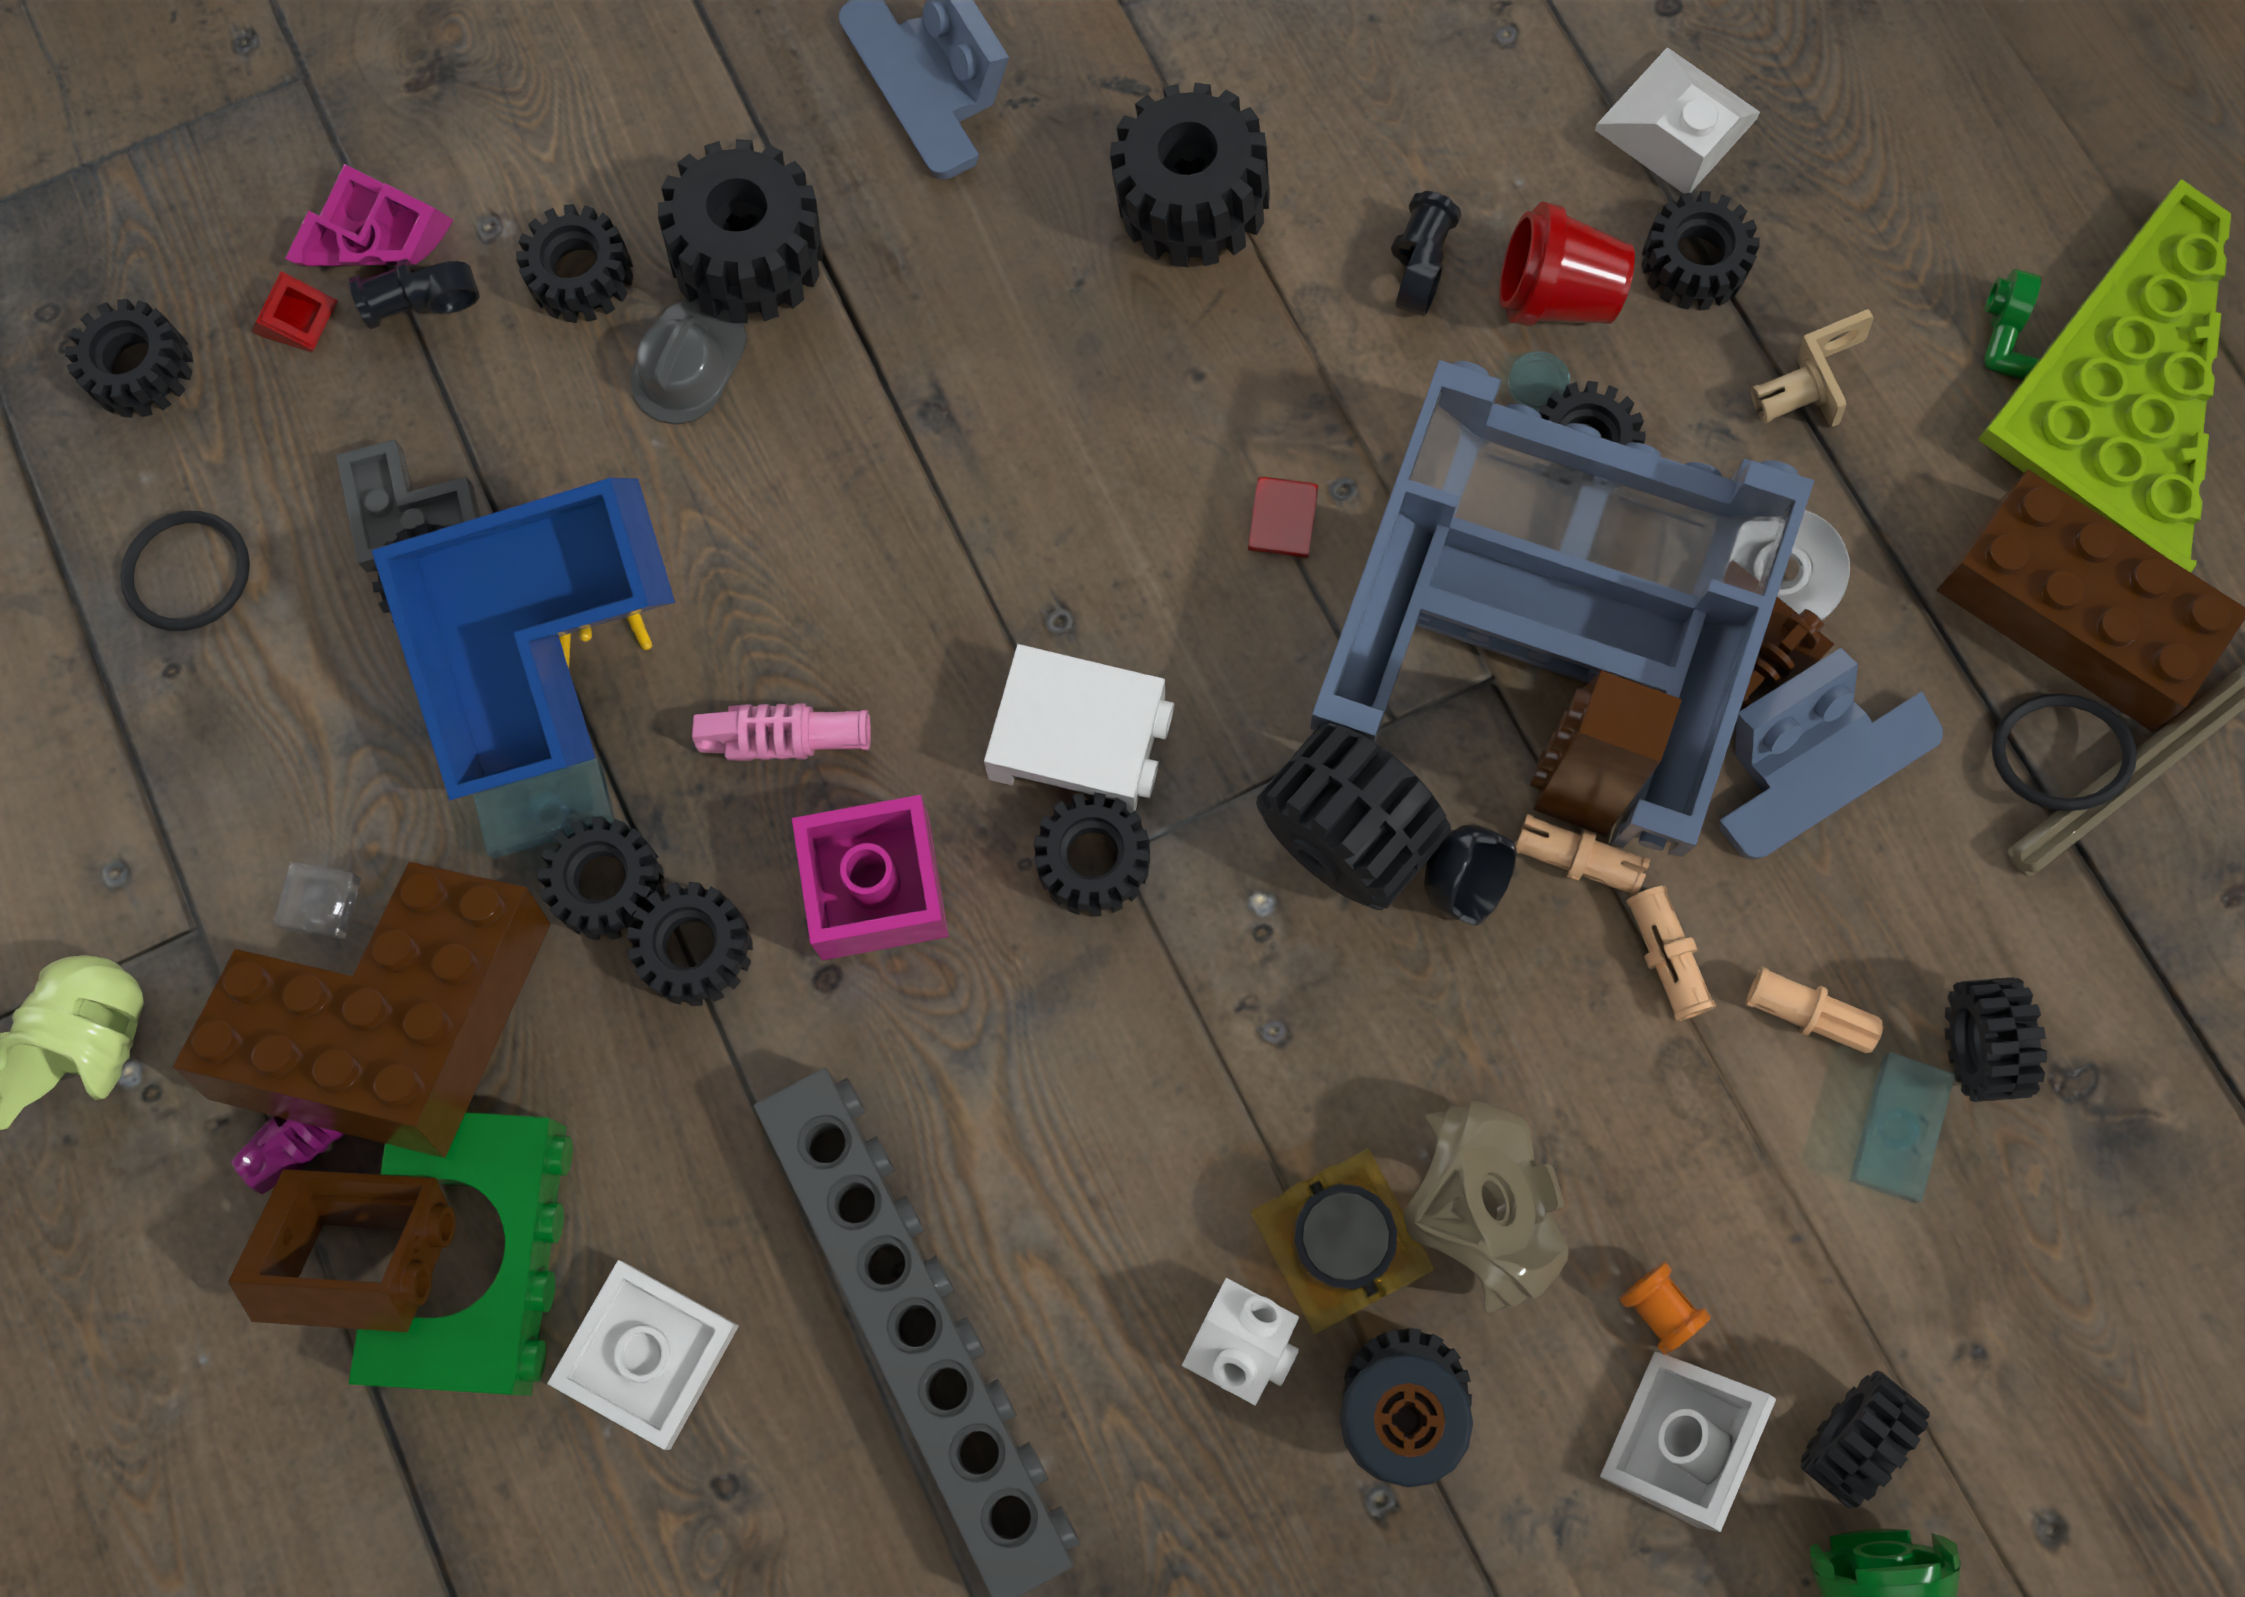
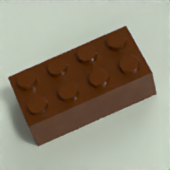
(2093, 601)

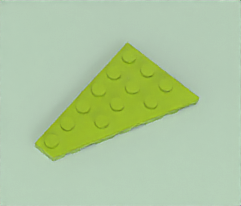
(2128, 381)

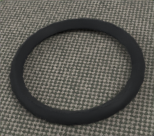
(216, 612)
(2126, 740)

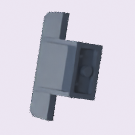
(931, 72)
(1818, 752)

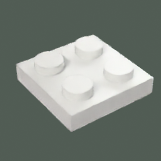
(643, 1355)

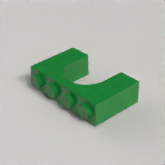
(496, 1339)

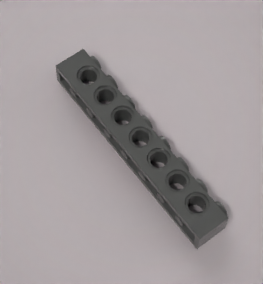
(793, 1124)

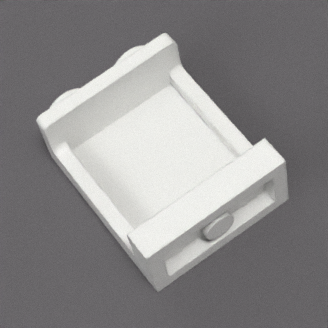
(1078, 726)

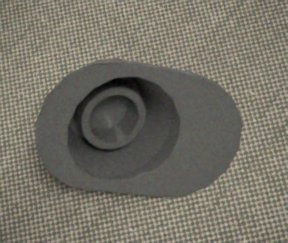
(686, 362)

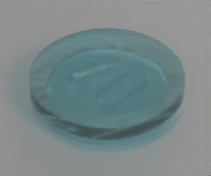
(1536, 378)

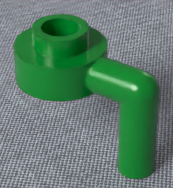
(2011, 305)

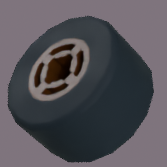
(1380, 1420)

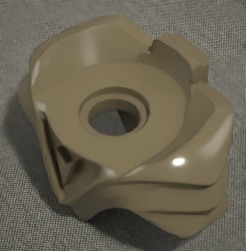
(1490, 1203)

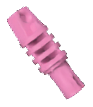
(779, 731)

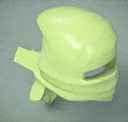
(73, 1023)

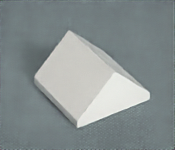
(1688, 1441)

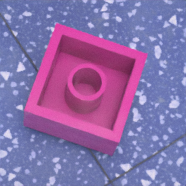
(869, 877)

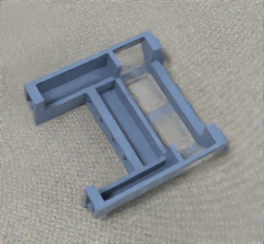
(1577, 565)

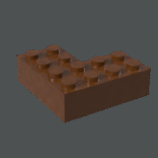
(393, 1043)

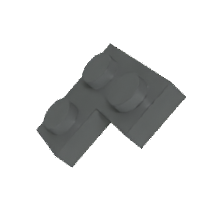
(383, 502)

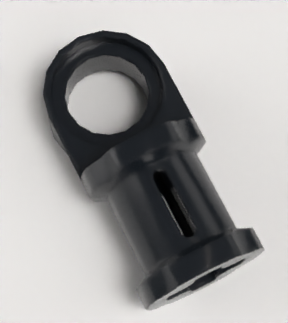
(1421, 249)
(437, 288)

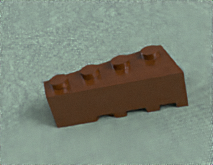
(1603, 751)

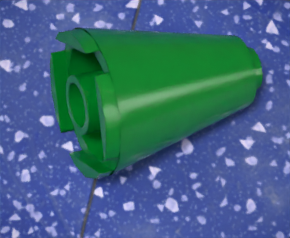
(1886, 1565)

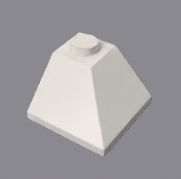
(1677, 121)

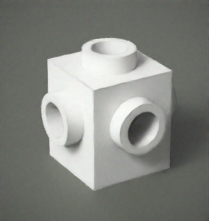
(1243, 1343)

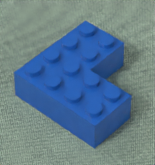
(485, 620)

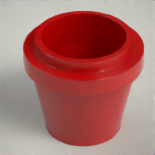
(1563, 270)

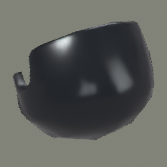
(1470, 873)

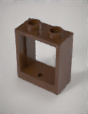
(284, 1236)

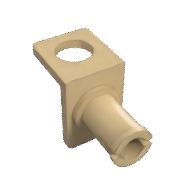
(1814, 379)

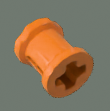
(1664, 1308)

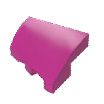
(367, 226)

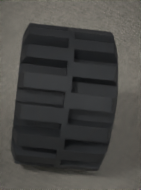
(1191, 174)
(741, 230)
(1353, 815)

